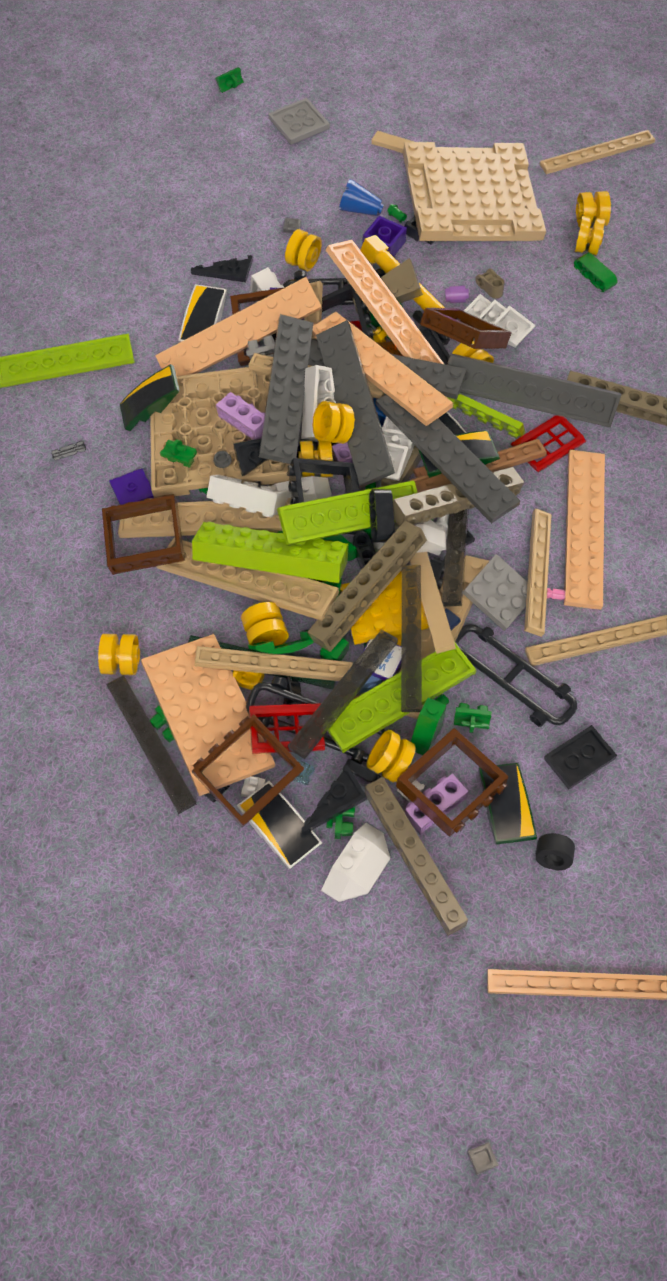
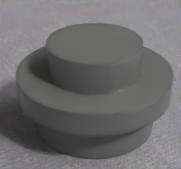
(222, 459)

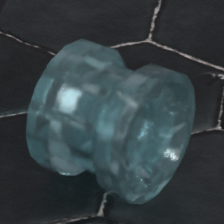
(304, 777)

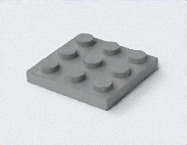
(299, 121)
(498, 592)

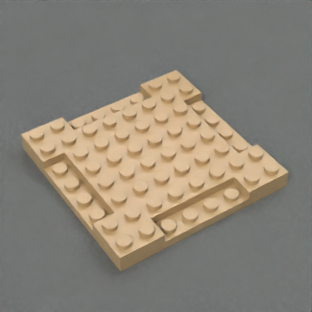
(472, 193)
(196, 423)

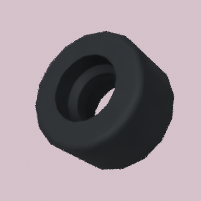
(555, 851)

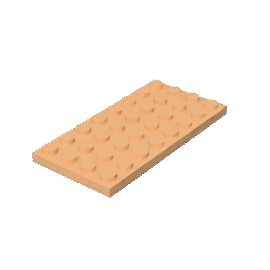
(201, 710)

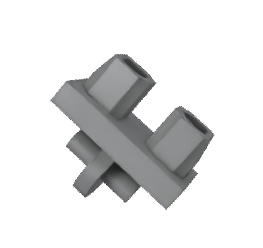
(267, 349)

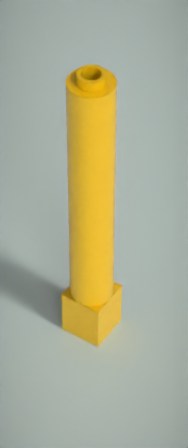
(376, 252)

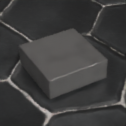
(291, 225)
(482, 1158)

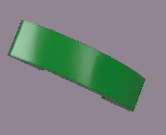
(268, 646)

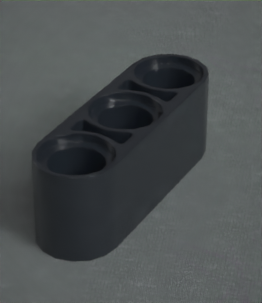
(381, 515)
(363, 550)

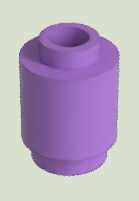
(456, 294)

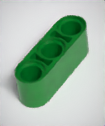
(596, 272)

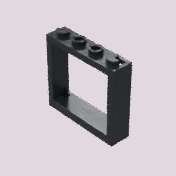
(344, 294)
(322, 467)

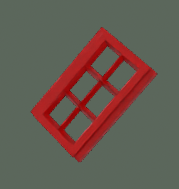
(559, 453)
(280, 710)

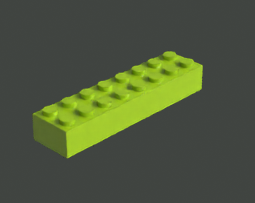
(269, 552)

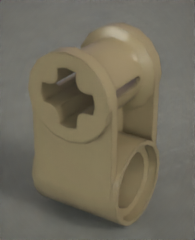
(491, 283)

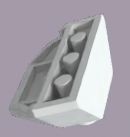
(312, 486)
(434, 534)
(358, 865)

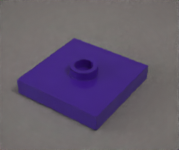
(131, 487)

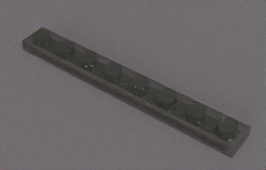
(455, 559)
(411, 640)
(342, 694)
(151, 745)

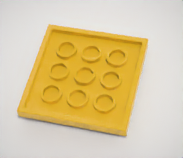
(383, 614)

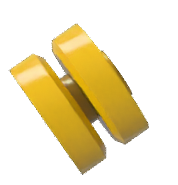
(592, 236)
(303, 250)
(333, 422)
(391, 755)

